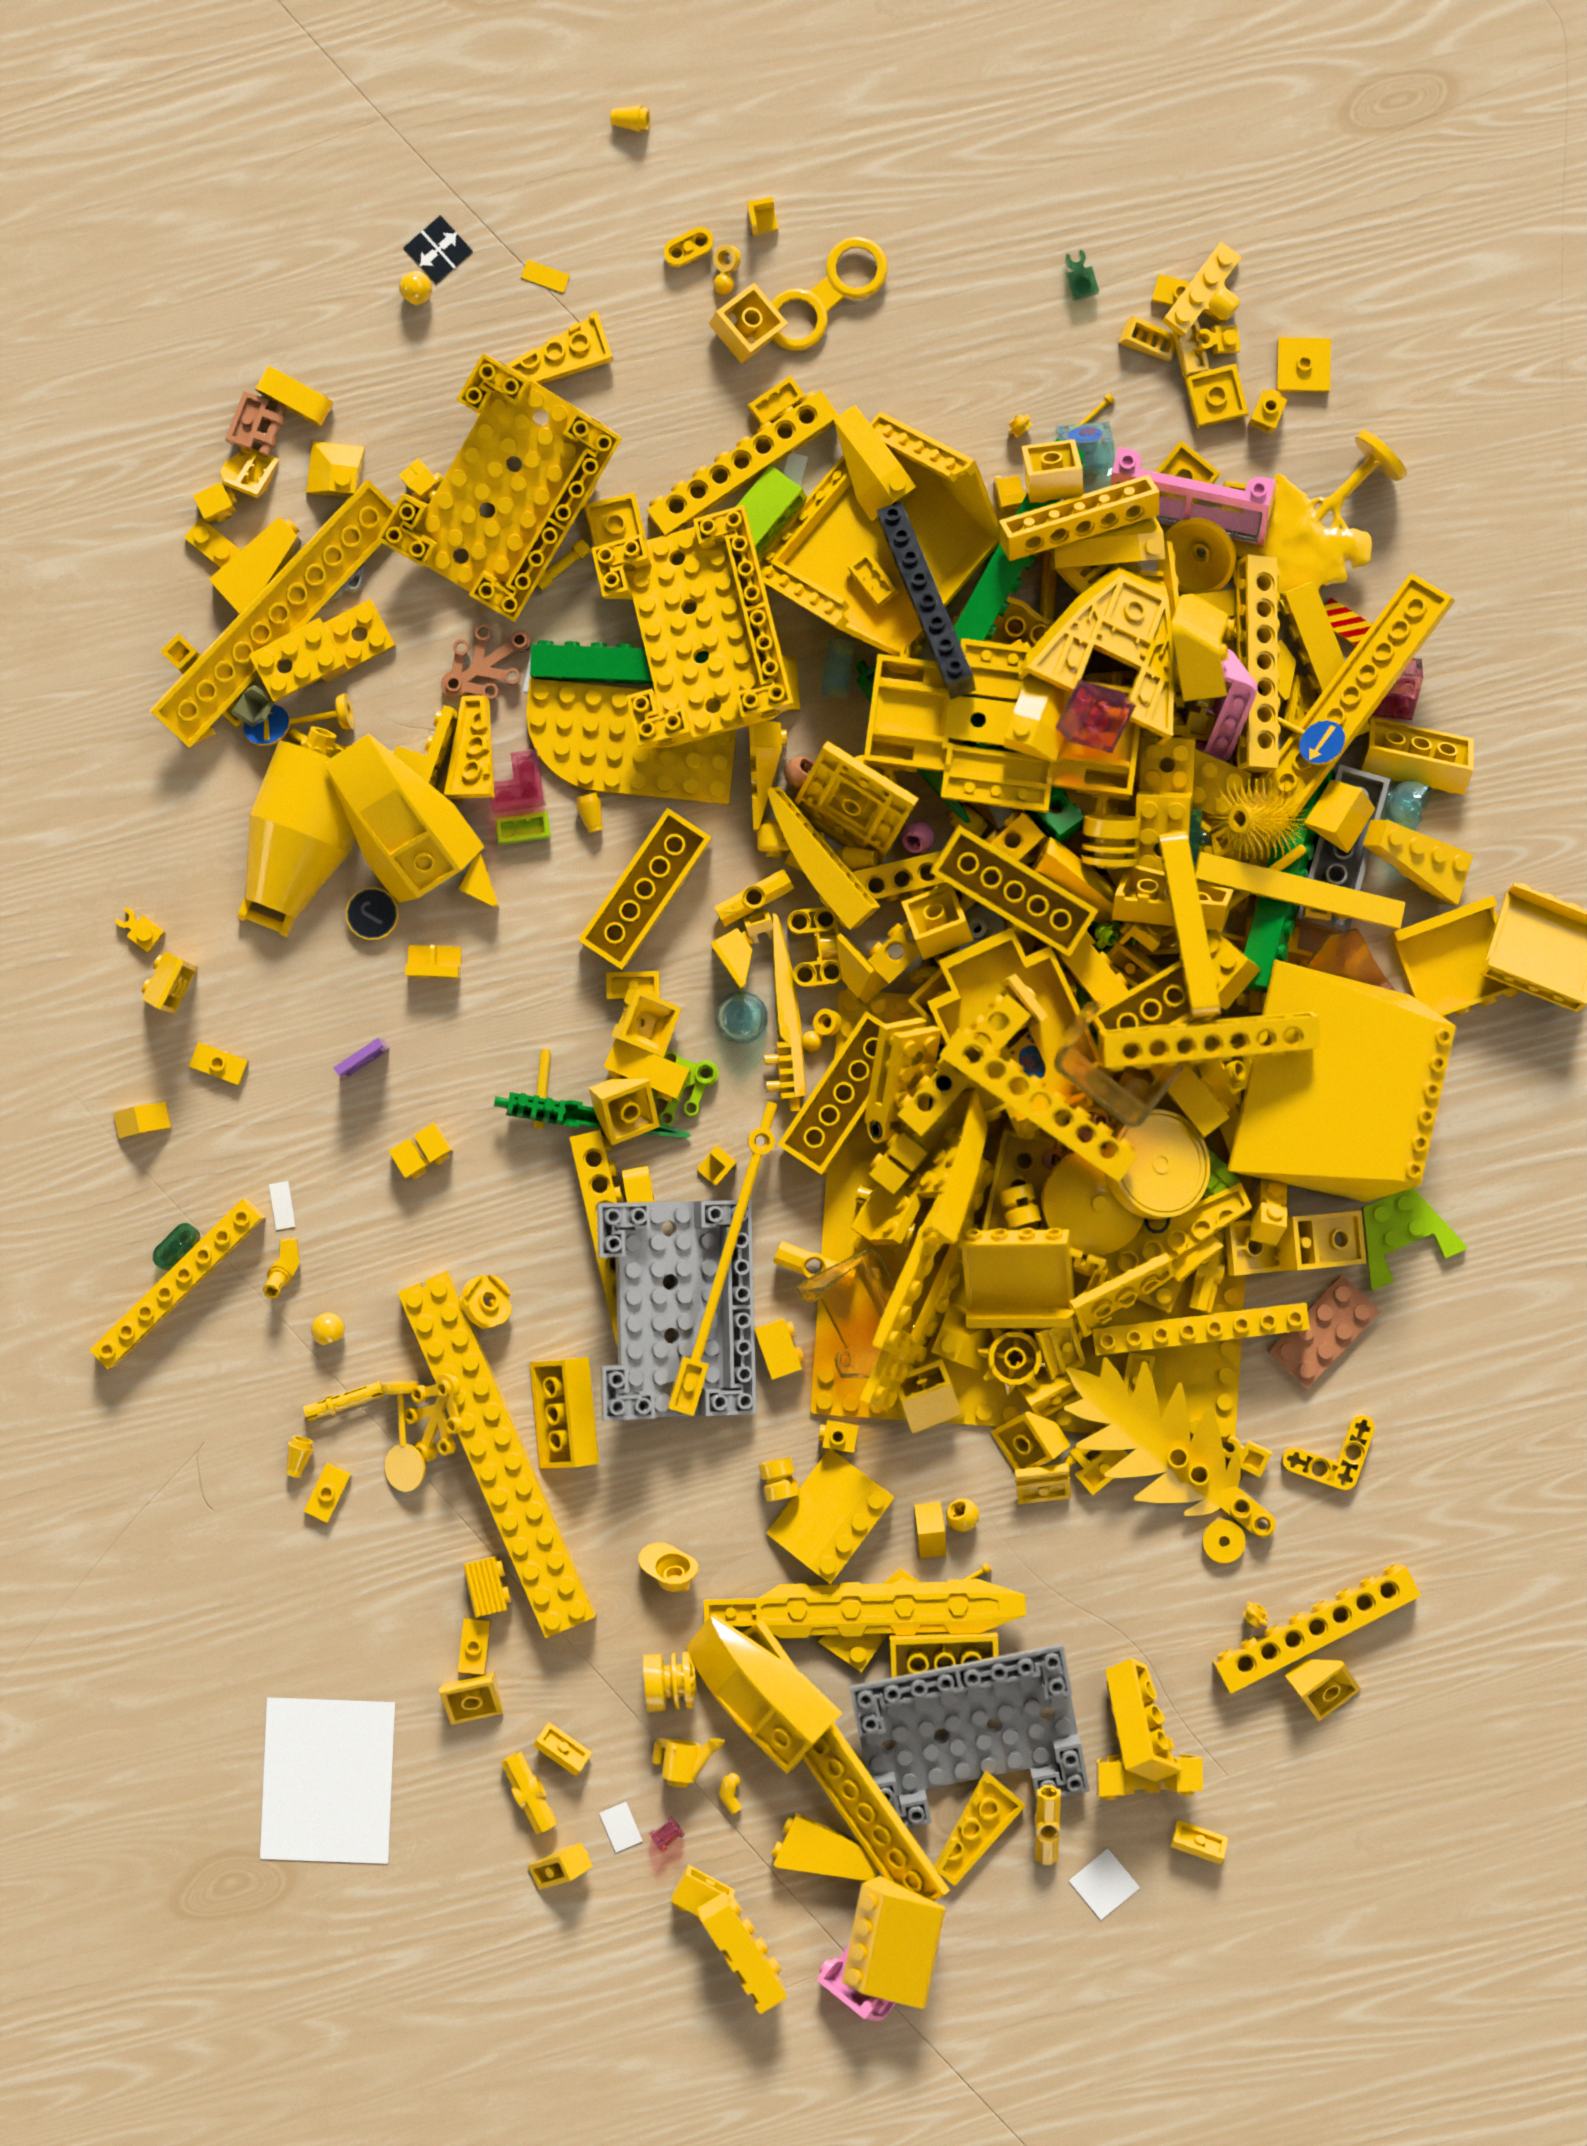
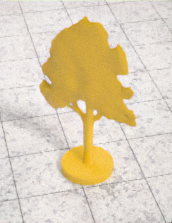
(1295, 531)

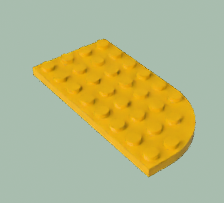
(591, 743)

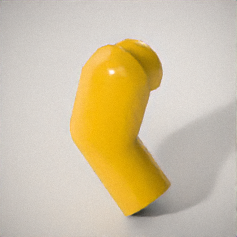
(727, 1792)

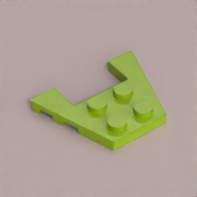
(1398, 1222)

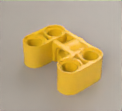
(825, 946)

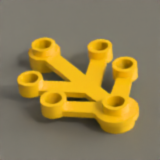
(446, 1388)

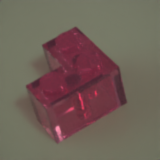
(525, 789)

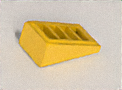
(1144, 347)

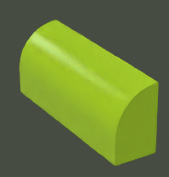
(771, 505)

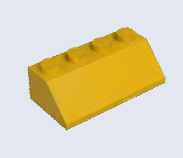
(1418, 755)
(564, 1413)

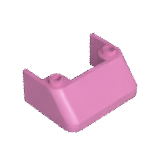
(1229, 710)

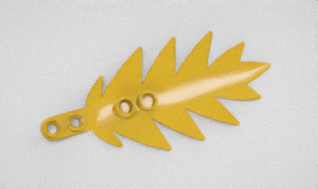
(1163, 1444)

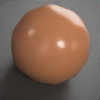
(797, 771)

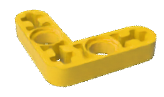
(1334, 1468)

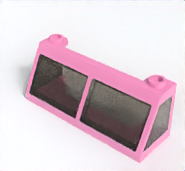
(1240, 513)

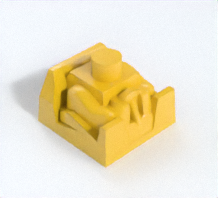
(647, 1022)

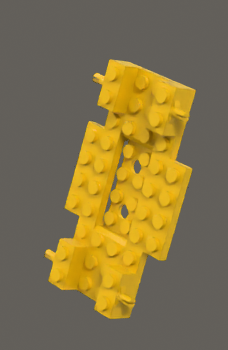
(916, 718)

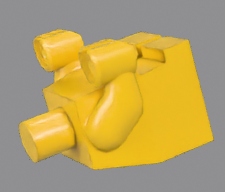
(421, 481)

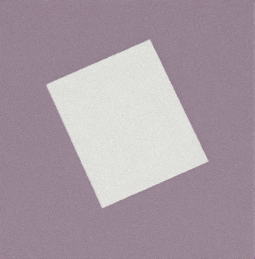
(327, 1780)

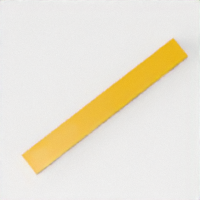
(1299, 890)

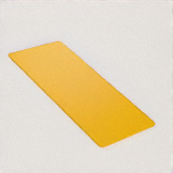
(545, 276)

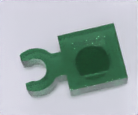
(1081, 280)

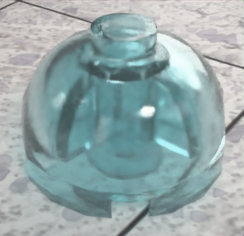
(1406, 803)
(742, 1017)

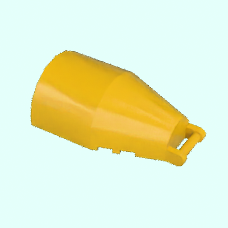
(293, 836)

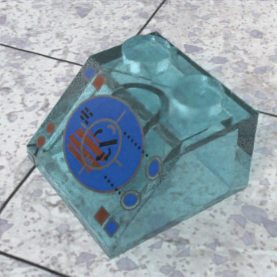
(1095, 442)

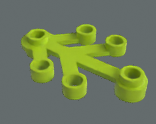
(694, 1077)

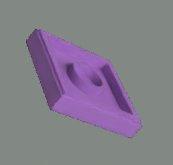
(361, 1058)

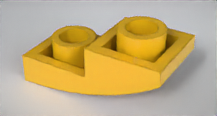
(1198, 1255)

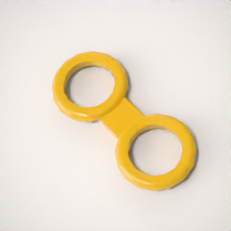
(831, 291)

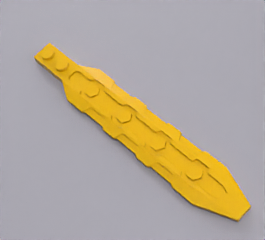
(860, 1609)

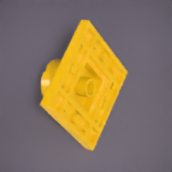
(854, 801)

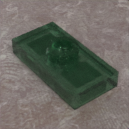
(1197, 836)

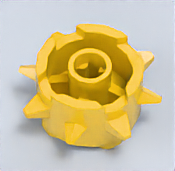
(1023, 1370)

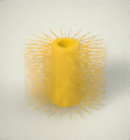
(1258, 818)

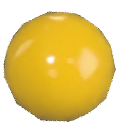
(415, 287)
(327, 1328)
(962, 1515)

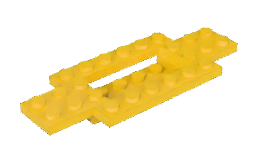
(898, 1346)

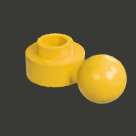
(724, 282)
(813, 1039)

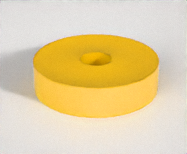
(1235, 1544)

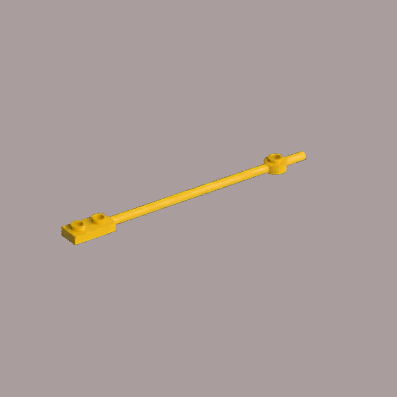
(691, 1370)

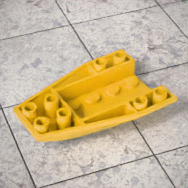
(400, 820)
(761, 1692)

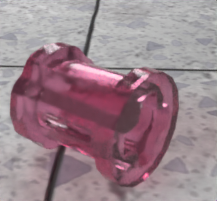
(667, 1834)

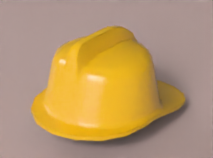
(669, 1566)

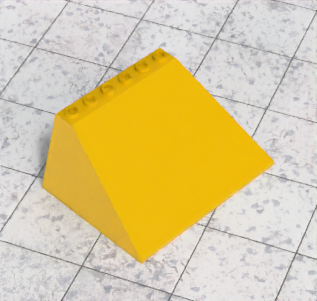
(831, 530)
(1358, 1107)

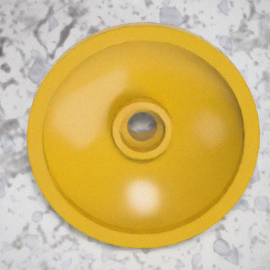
(1200, 571)

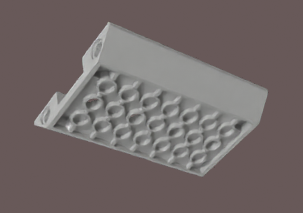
(648, 1309)
(962, 1702)

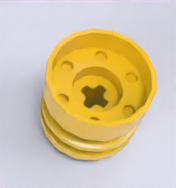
(1110, 840)
(668, 1681)

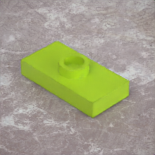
(523, 828)

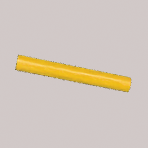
(542, 1083)

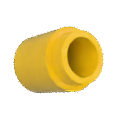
(977, 823)

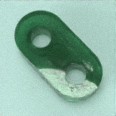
(176, 1245)

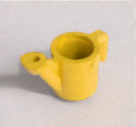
(683, 1759)

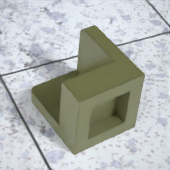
(253, 706)

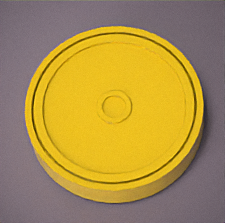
(1169, 1167)

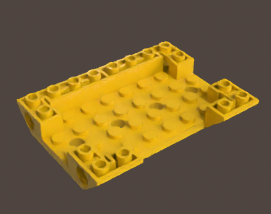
(530, 504)
(729, 624)

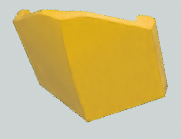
(249, 472)

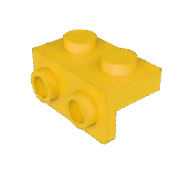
(1145, 933)

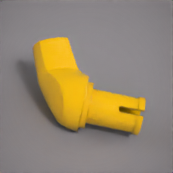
(283, 1268)

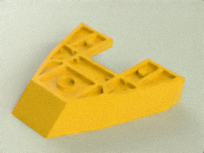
(1123, 619)
(947, 1169)

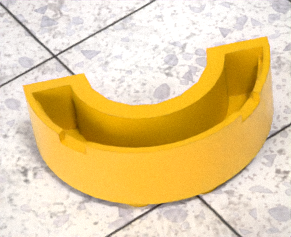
(1115, 1780)

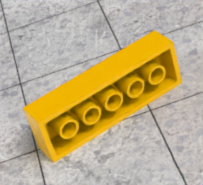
(645, 889)
(1013, 890)
(836, 1101)

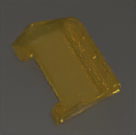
(855, 1300)

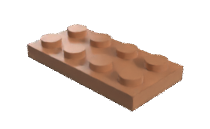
(1334, 1323)

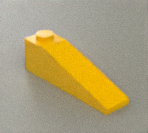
(872, 467)

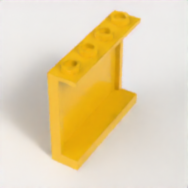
(1540, 947)
(1446, 958)
(1018, 1278)

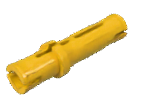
(338, 1403)

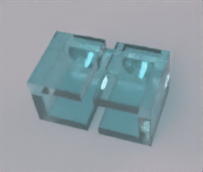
(838, 668)

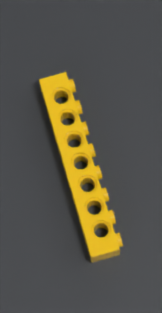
(781, 448)
(1249, 649)
(914, 866)
(892, 967)
(1113, 1041)
(582, 1146)
(1114, 1166)
(177, 1283)
(1200, 1328)
(1403, 1592)

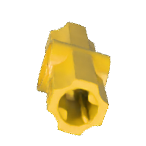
(770, 890)
(797, 1259)
(1207, 1279)
(529, 1792)
(1047, 1824)

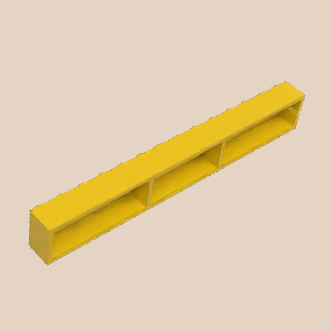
(499, 1457)

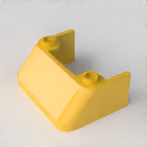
(1201, 646)

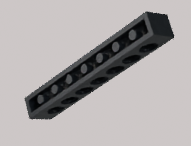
(926, 600)

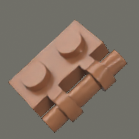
(248, 420)

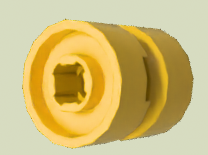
(1023, 1215)
(779, 1479)

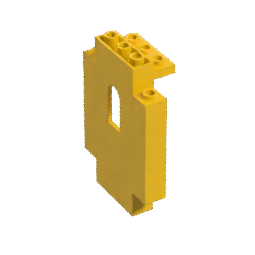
(976, 981)

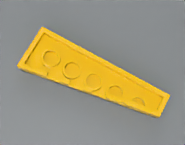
(1182, 1233)

